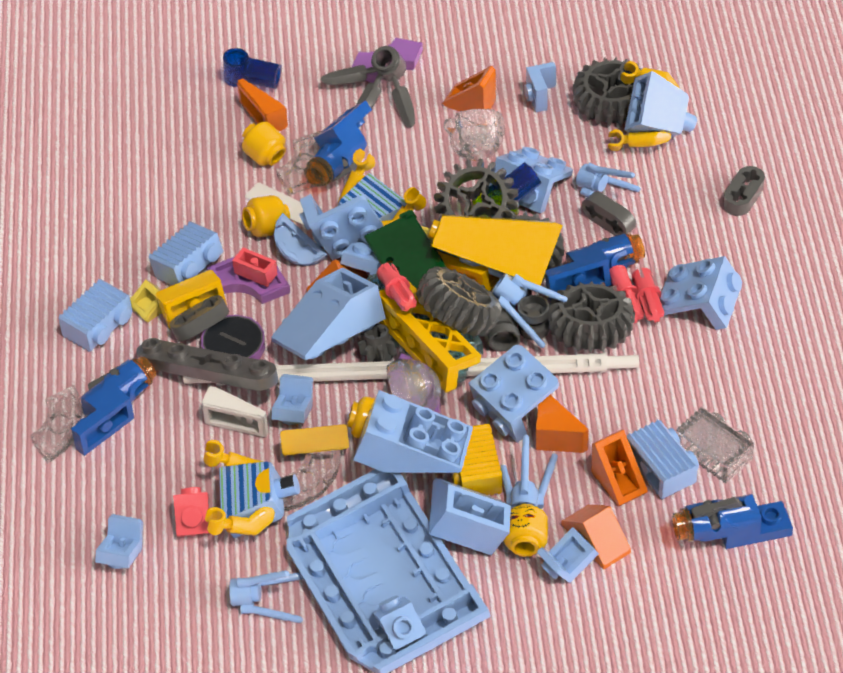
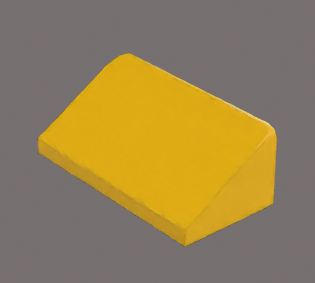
(188, 293)
(314, 439)

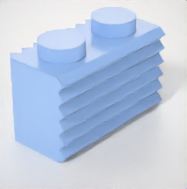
(185, 254)
(95, 315)
(663, 459)

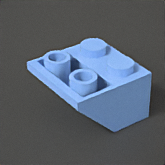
(468, 517)

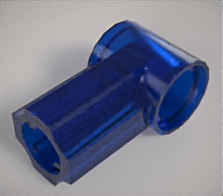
(239, 65)
(524, 181)

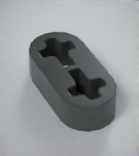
(749, 192)
(608, 214)
(199, 318)

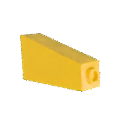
(499, 243)

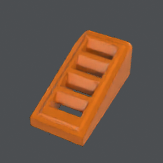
(261, 105)

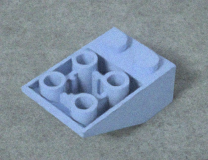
(330, 314)
(411, 438)

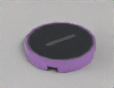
(235, 336)

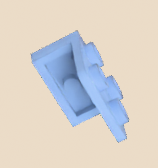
(547, 170)
(340, 225)
(703, 285)
(512, 390)

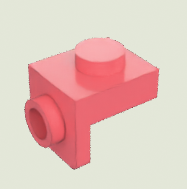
(190, 512)

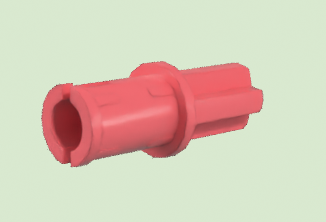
(621, 280)
(396, 286)
(648, 295)

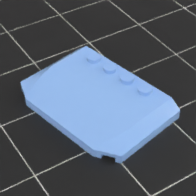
(373, 546)

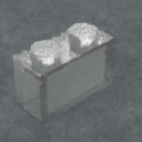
(716, 444)

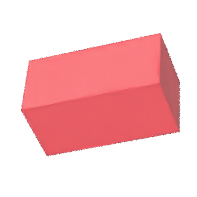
(255, 267)

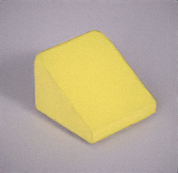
(145, 301)

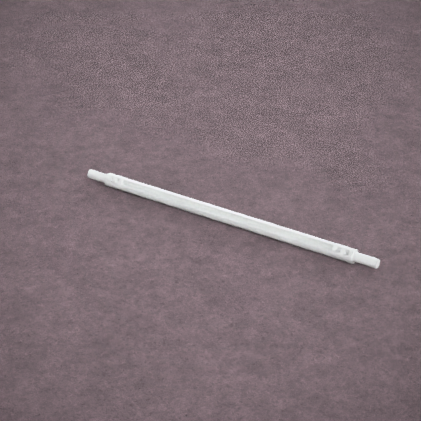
(378, 370)

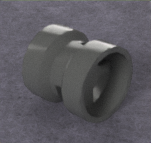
(534, 311)
(505, 333)

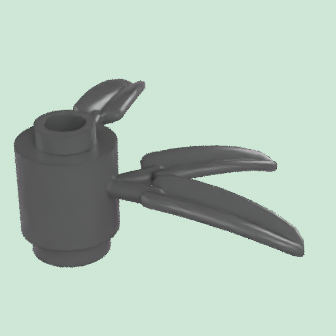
(390, 67)

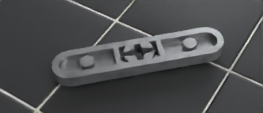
(209, 364)

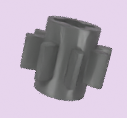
(378, 344)

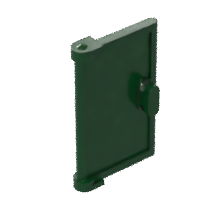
(406, 246)

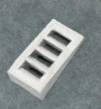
(233, 413)

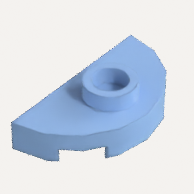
(295, 244)

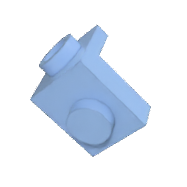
(538, 81)
(361, 257)
(294, 399)
(121, 543)
(568, 556)
(399, 621)

